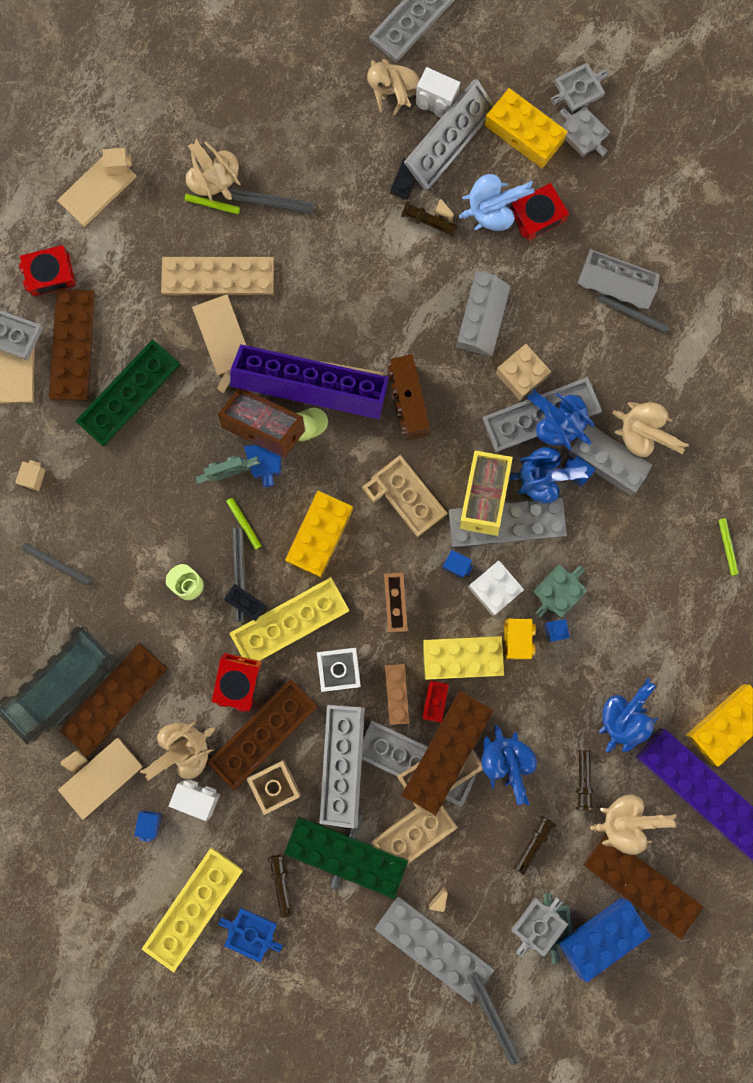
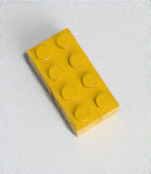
(525, 128)
(319, 534)
(725, 727)

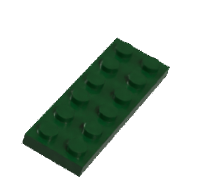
(128, 393)
(346, 857)

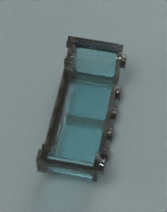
(57, 686)

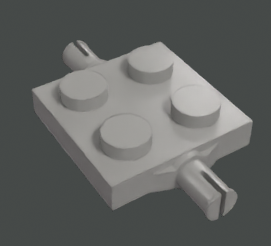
(579, 87)
(584, 131)
(539, 927)

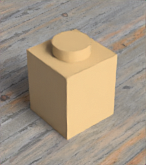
(116, 161)
(30, 475)

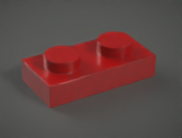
(435, 701)

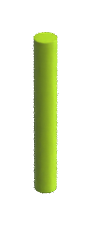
(214, 204)
(244, 524)
(728, 546)

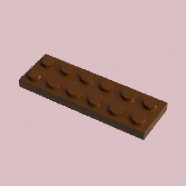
(72, 345)
(113, 699)
(262, 734)
(447, 753)
(644, 887)

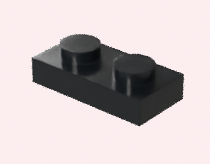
(403, 182)
(245, 602)

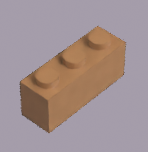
(395, 602)
(397, 694)

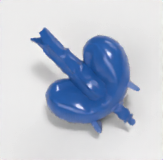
(562, 424)
(540, 473)
(624, 722)
(508, 757)

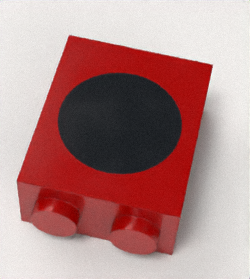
(539, 212)
(47, 270)
(236, 682)

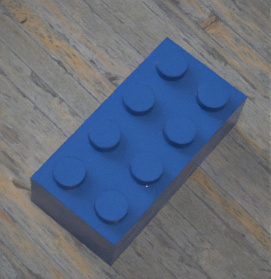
(604, 939)

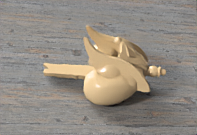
(392, 79)
(213, 176)
(642, 426)
(186, 749)
(625, 824)

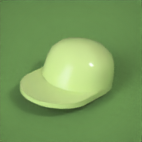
(314, 421)
(184, 582)

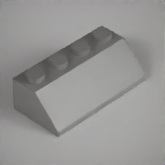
(619, 279)
(483, 314)
(612, 460)

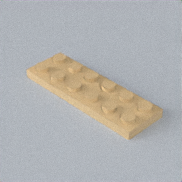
(217, 276)

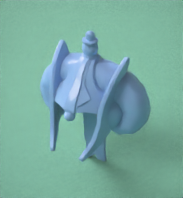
(489, 204)

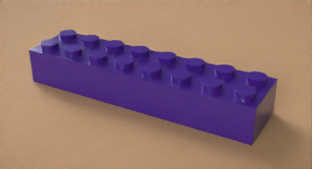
(309, 381)
(700, 789)

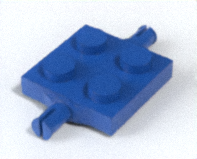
(250, 934)

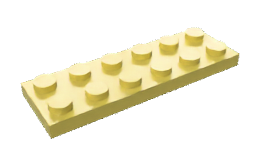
(290, 621)
(192, 909)

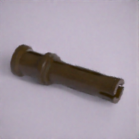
(420, 216)
(584, 755)
(539, 836)
(279, 876)

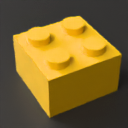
(518, 639)

